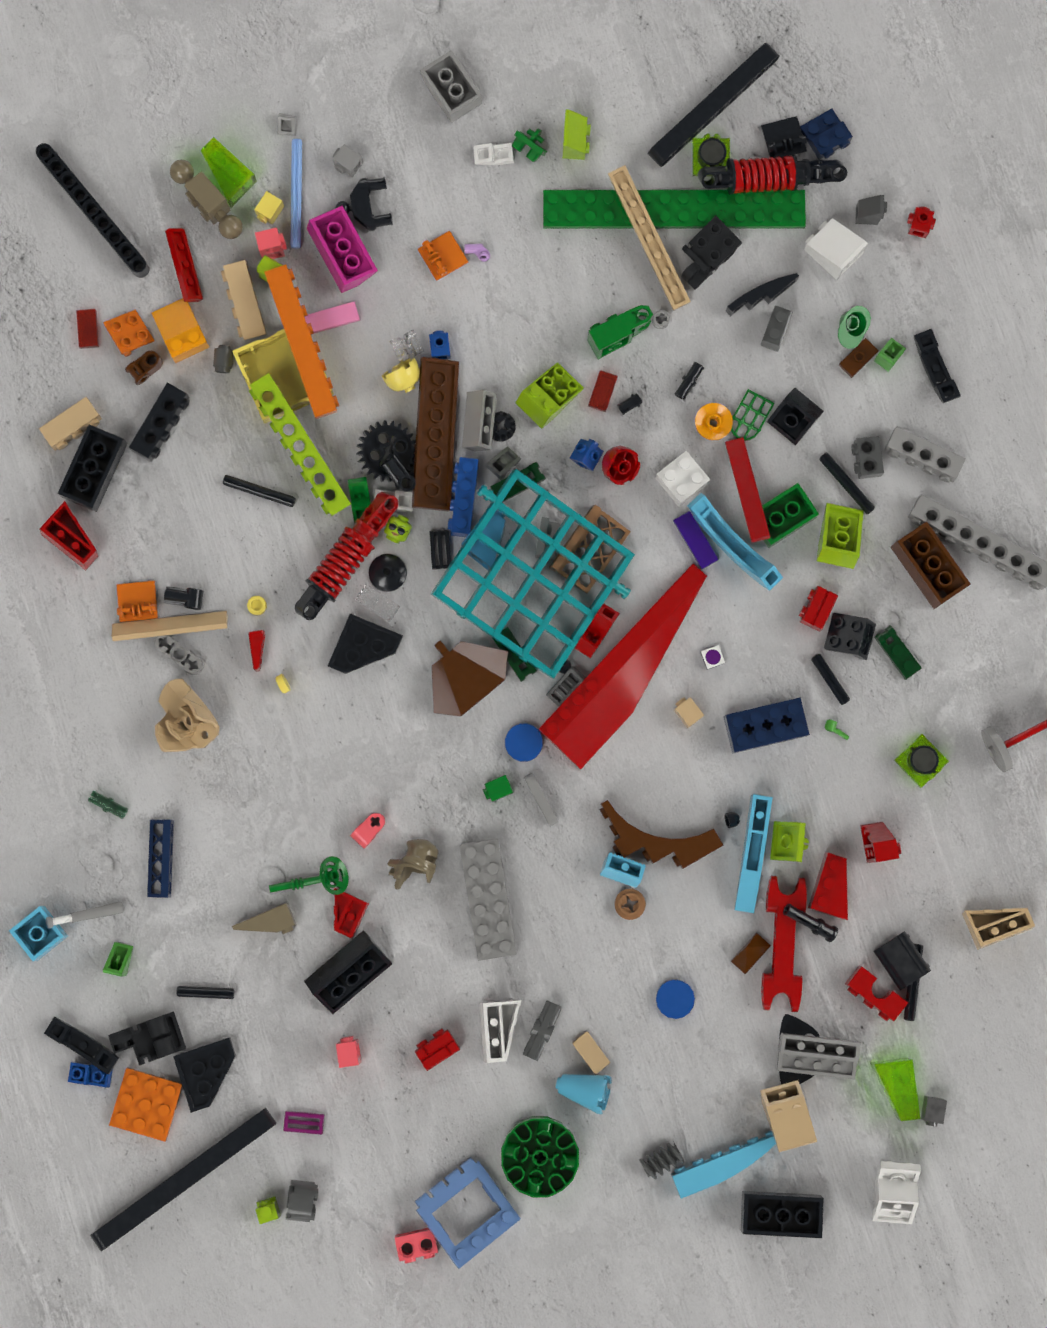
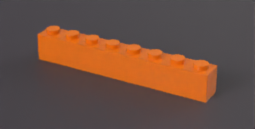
(301, 342)

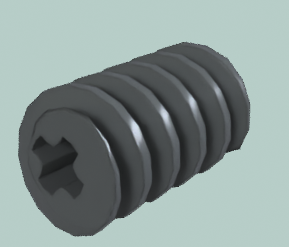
(662, 1160)

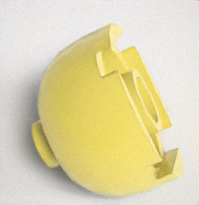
(403, 376)

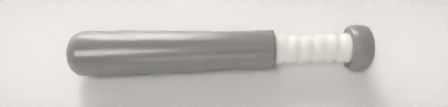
(92, 913)

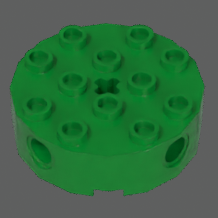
(550, 1174)

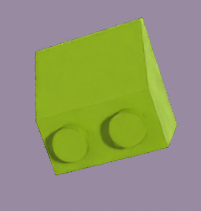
(575, 136)

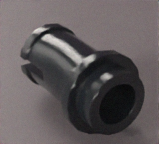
(630, 403)

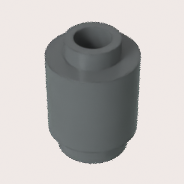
(223, 359)

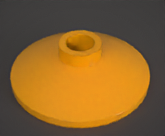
(715, 412)

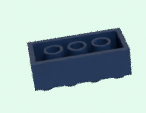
(760, 736)

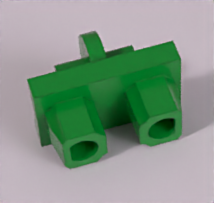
(536, 150)

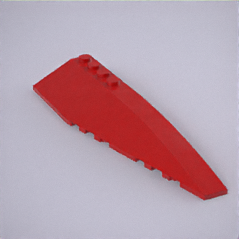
(619, 680)

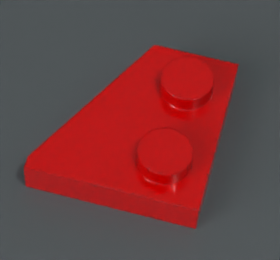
(348, 913)

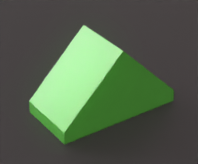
(889, 354)
(118, 960)

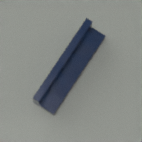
(167, 858)

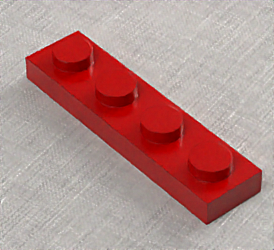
(184, 265)

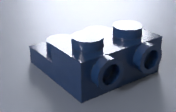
(826, 134)

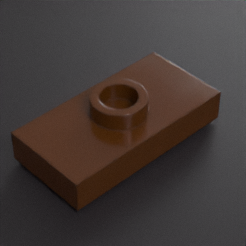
(858, 358)

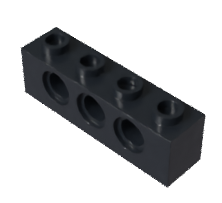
(169, 395)

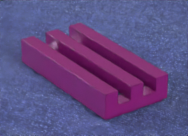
(303, 1122)

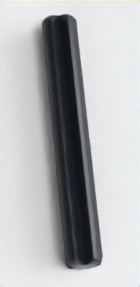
(847, 483)
(258, 490)
(912, 994)

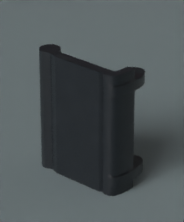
(902, 960)

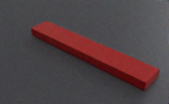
(747, 490)

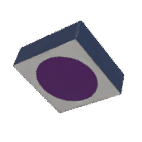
(712, 657)

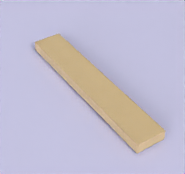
(169, 626)

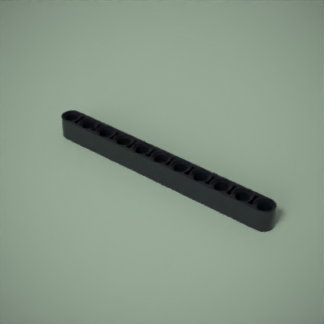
(183, 1179)

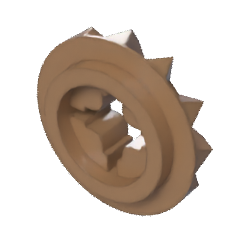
(638, 908)

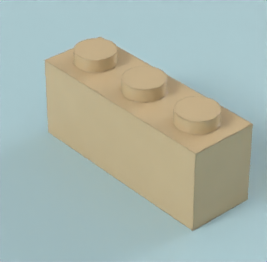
(70, 424)

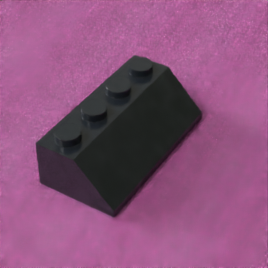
(347, 972)

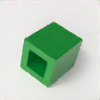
(497, 789)

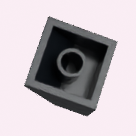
(795, 416)

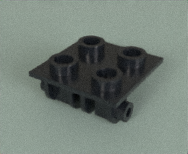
(784, 137)

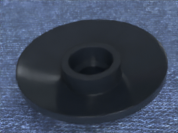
(387, 582)

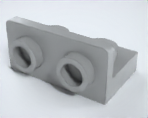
(550, 529)

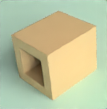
(688, 711)

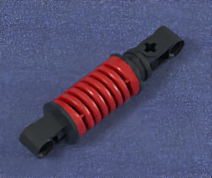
(770, 174)

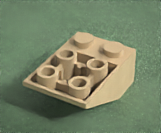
(788, 1116)

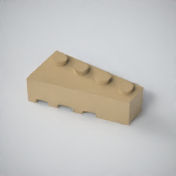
(244, 300)

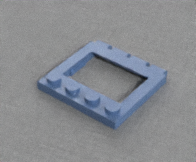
(486, 1232)

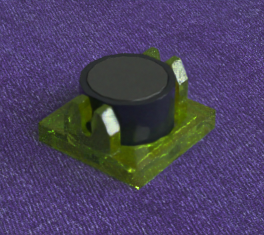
(709, 152)
(922, 760)

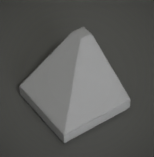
(286, 124)

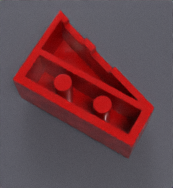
(69, 537)
(879, 843)
(831, 887)

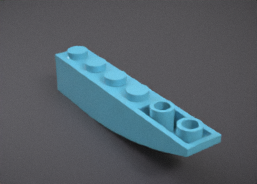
(753, 852)
(720, 1165)

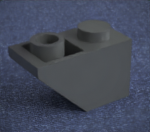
(870, 210)

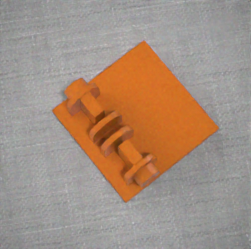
(442, 255)
(128, 332)
(137, 601)

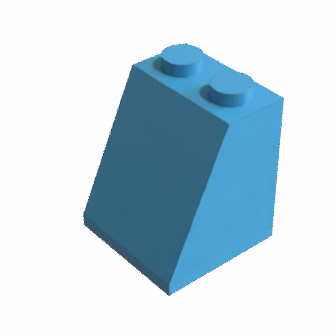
(495, 531)

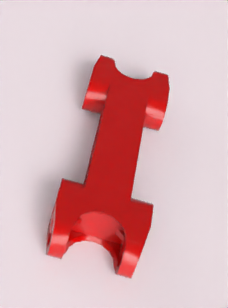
(782, 977)

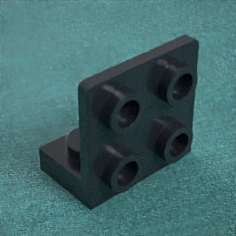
(850, 635)

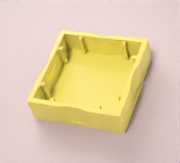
(274, 357)

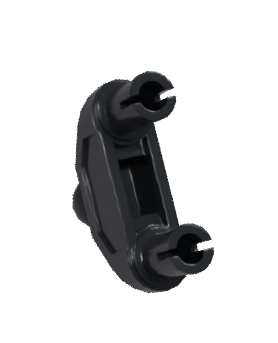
(361, 205)

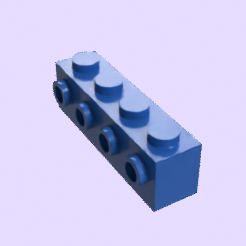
(464, 500)

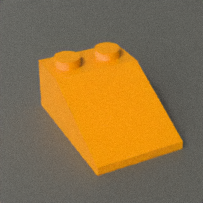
(180, 330)

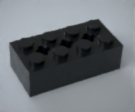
(87, 456)
(790, 1224)

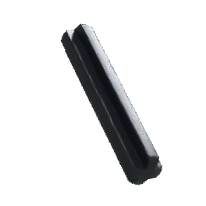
(830, 679)
(205, 992)

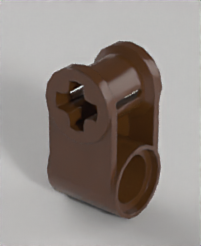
(143, 368)

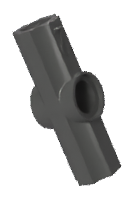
(542, 1030)

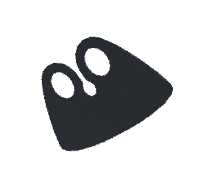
(795, 1026)

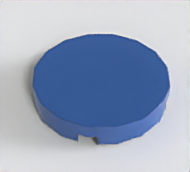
(523, 742)
(675, 999)

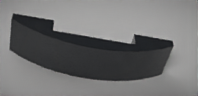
(935, 366)
(82, 1044)

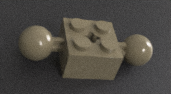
(206, 198)

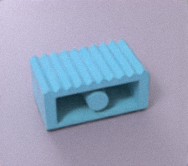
(622, 870)

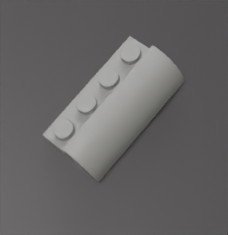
(818, 1056)

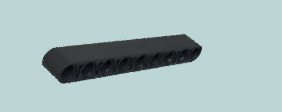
(713, 104)
(86, 204)

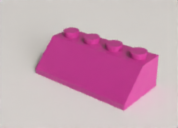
(341, 249)

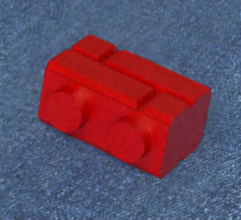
(818, 608)
(437, 1049)

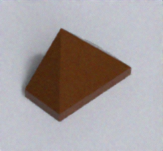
(750, 953)

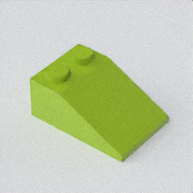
(840, 536)

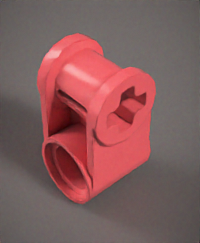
(366, 831)

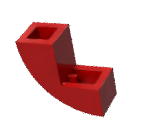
(597, 630)

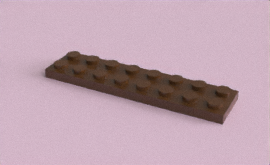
(435, 434)

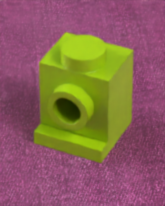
(267, 1210)

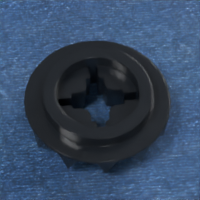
(509, 424)

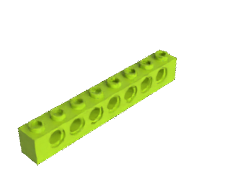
(267, 384)

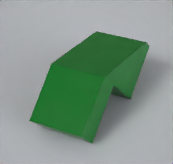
(359, 496)

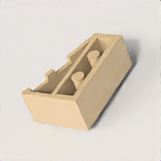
(996, 925)

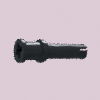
(817, 926)

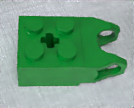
(618, 330)

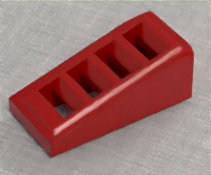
(257, 641)

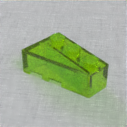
(228, 171)
(899, 1086)

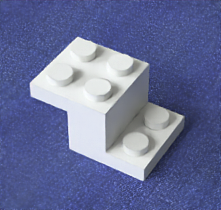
(896, 1192)

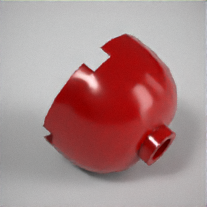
(620, 464)

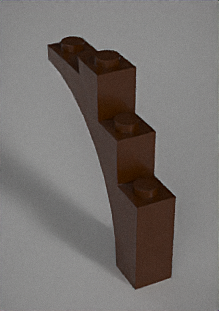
(655, 848)

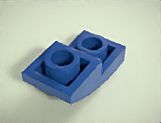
(88, 1075)

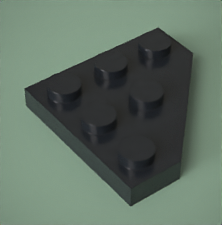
(362, 645)
(204, 1072)

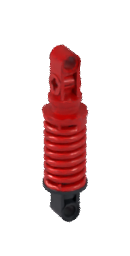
(344, 556)

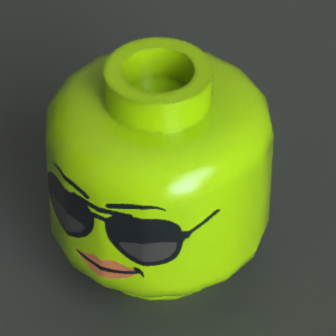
(397, 529)

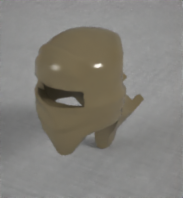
(418, 858)

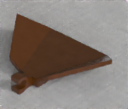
(465, 676)

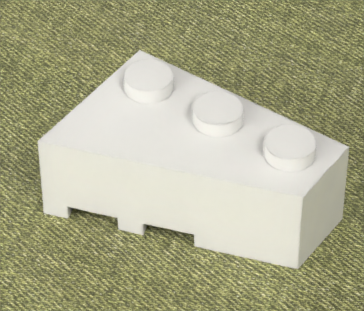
(497, 1028)

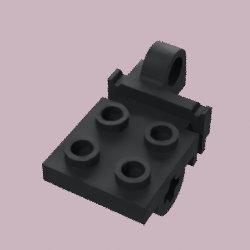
(708, 250)
(152, 1039)

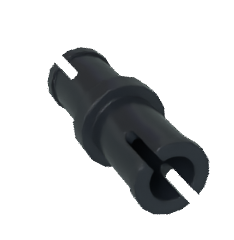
(689, 381)

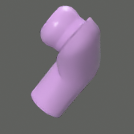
(479, 250)

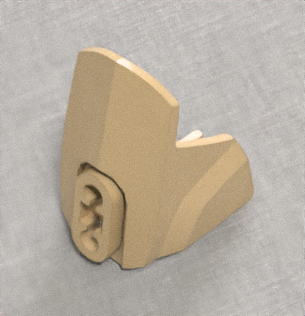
(185, 719)

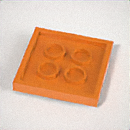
(146, 1104)

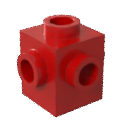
(921, 222)

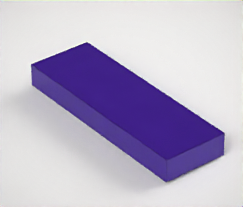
(695, 540)

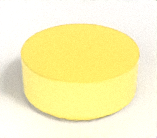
(256, 605)
(282, 683)

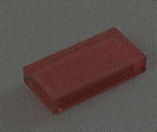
(87, 328)
(602, 391)

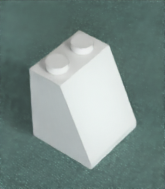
(835, 247)

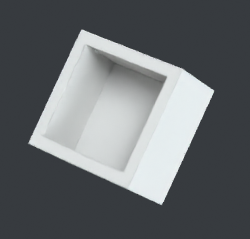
(682, 478)

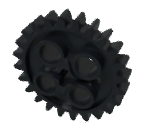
(372, 443)

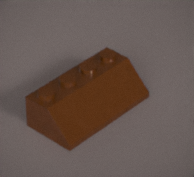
(930, 565)

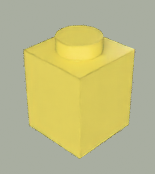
(269, 208)

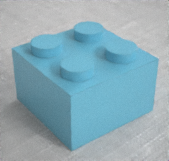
(35, 936)

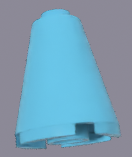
(586, 1090)

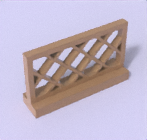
(580, 535)

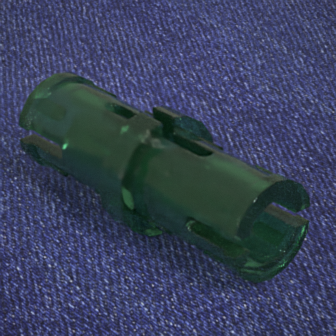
(108, 804)

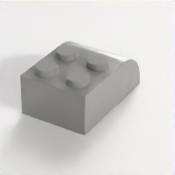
(451, 86)

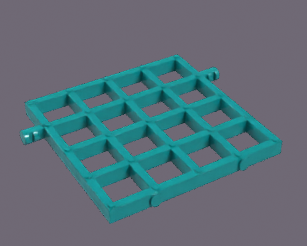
(533, 574)

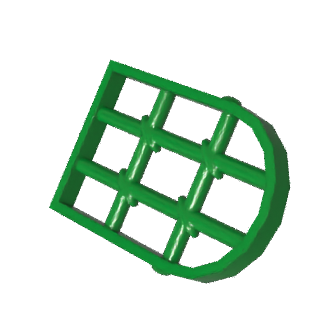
(742, 421)

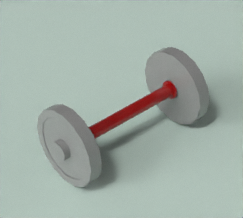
(998, 748)

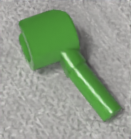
(831, 727)

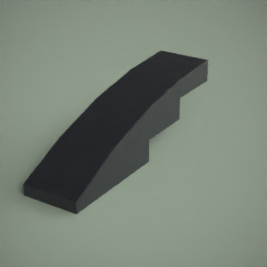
(767, 291)

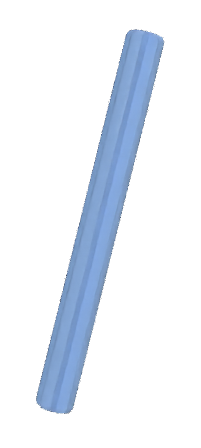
(296, 193)

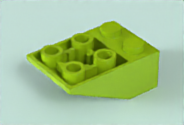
(548, 395)

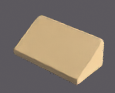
(591, 1052)

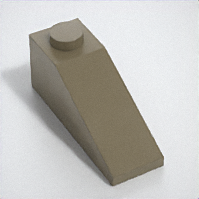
(274, 920)

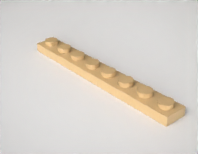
(649, 237)

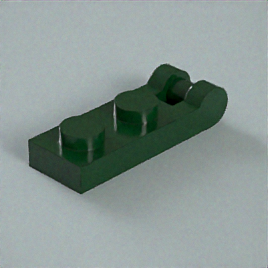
(518, 487)
(898, 653)
(513, 659)

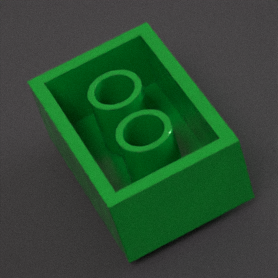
(788, 514)

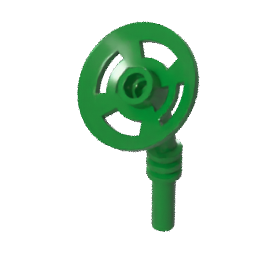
(324, 878)

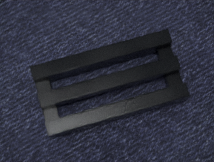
(438, 534)

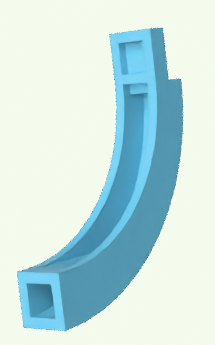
(735, 548)

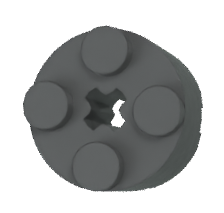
(300, 1201)

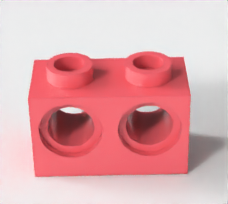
(271, 243)
(348, 1052)
(415, 1239)

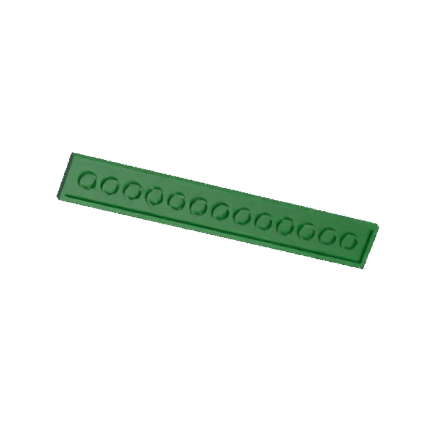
(676, 209)

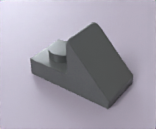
(503, 463)

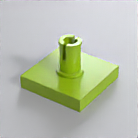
(788, 841)

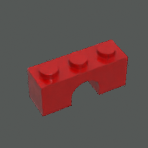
(861, 984)

